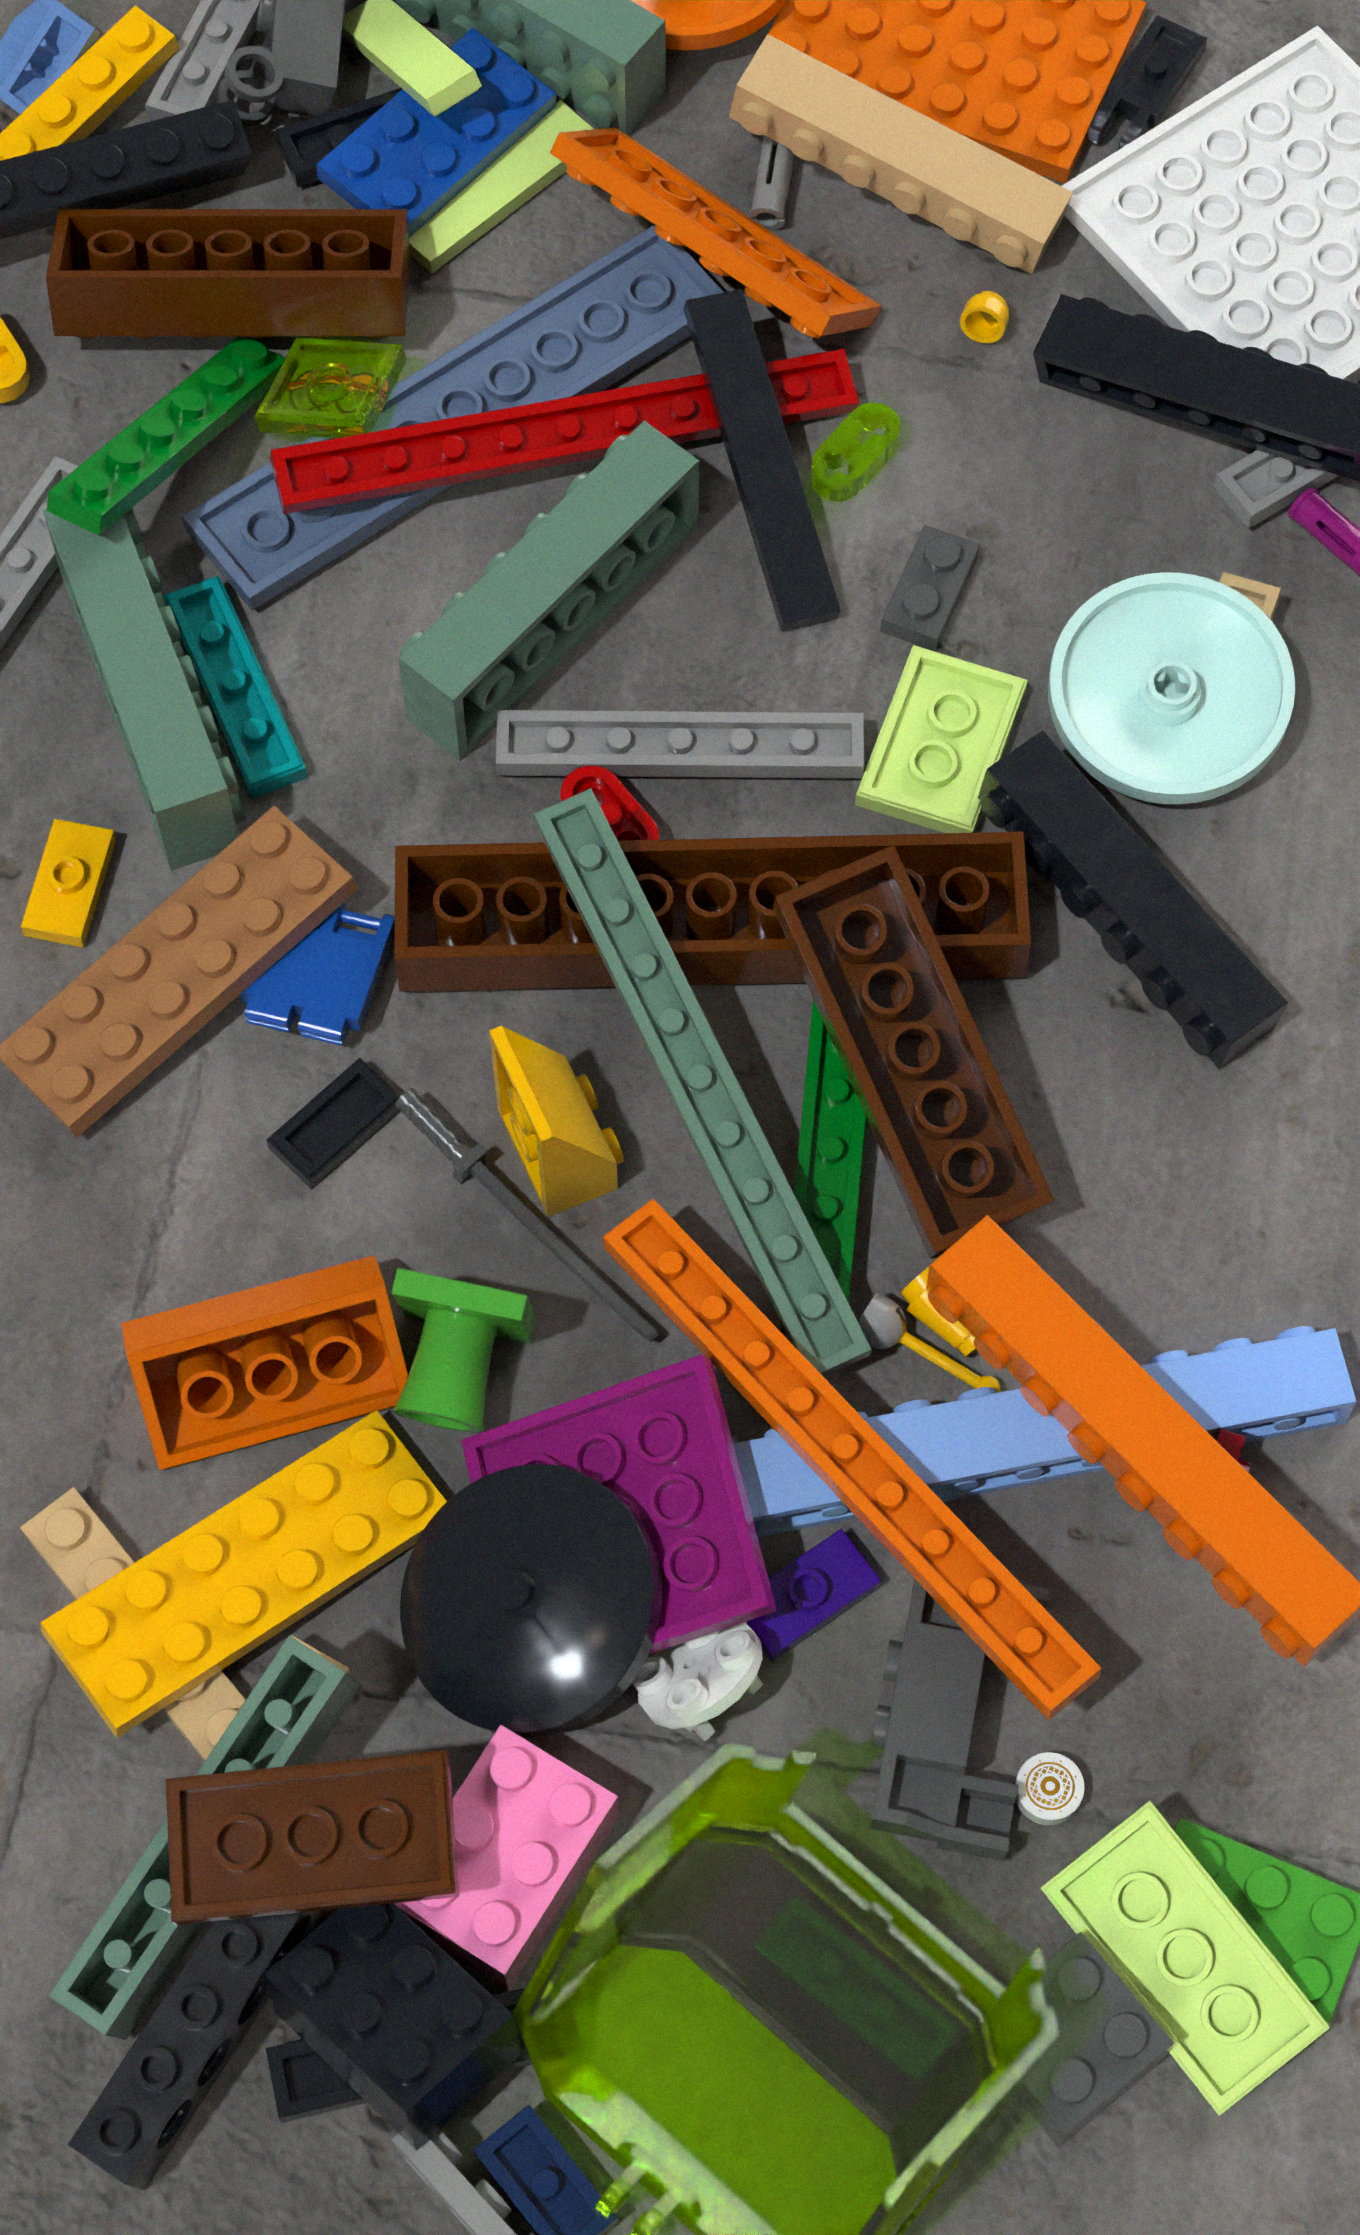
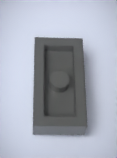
(930, 588)

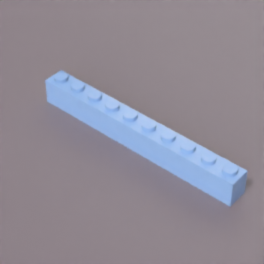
(1002, 1443)

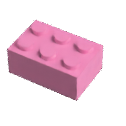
(520, 1849)

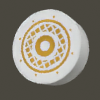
(1049, 1788)

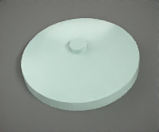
(1171, 688)

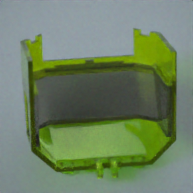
(770, 2020)

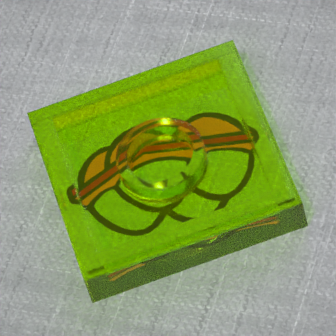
(330, 388)

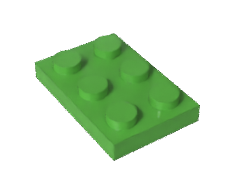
(1296, 1914)

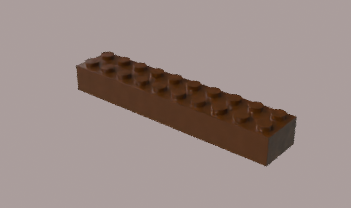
(507, 921)

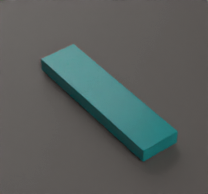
(236, 688)

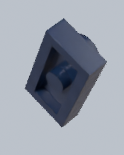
(542, 2178)

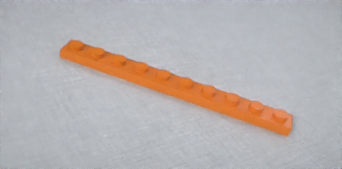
(853, 1460)

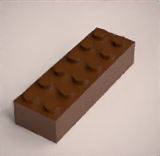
(229, 273)
(911, 1049)

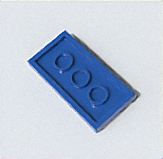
(425, 160)

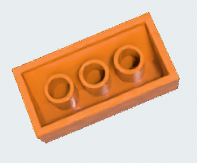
(266, 1362)

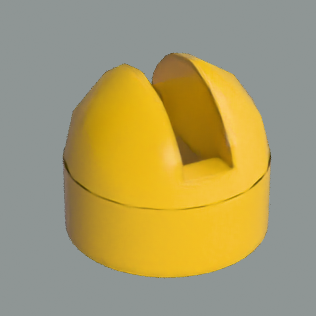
(980, 314)

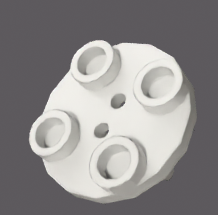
(700, 1679)

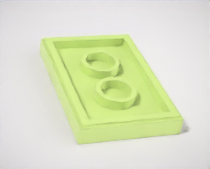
(939, 740)

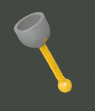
(885, 1326)

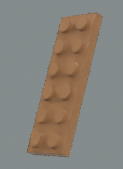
(175, 971)

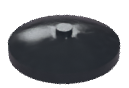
(531, 1600)

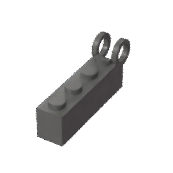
(295, 65)

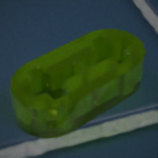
(847, 444)

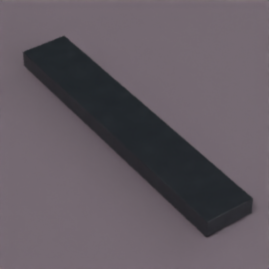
(761, 460)

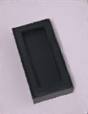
(334, 1123)

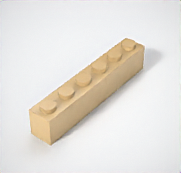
(899, 154)

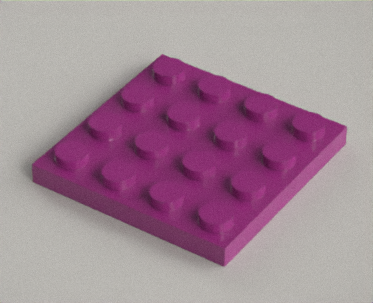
(674, 1462)

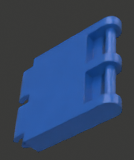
(324, 979)

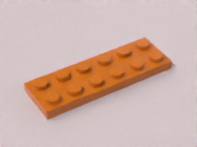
(716, 230)

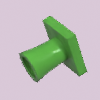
(455, 1346)

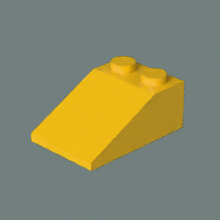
(552, 1123)

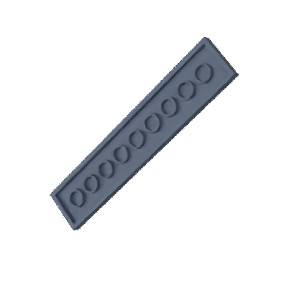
(550, 349)

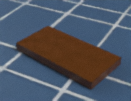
(311, 1837)

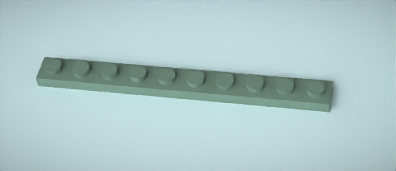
(701, 1085)

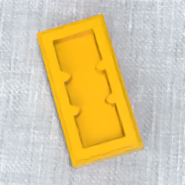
(68, 883)

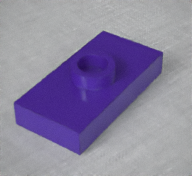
(814, 1593)

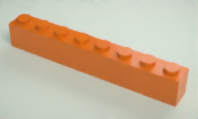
(1145, 1442)

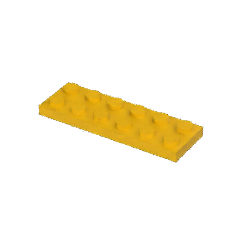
(244, 1573)

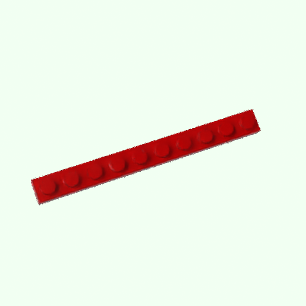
(537, 434)

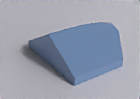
(39, 49)

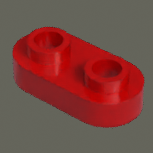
(620, 808)

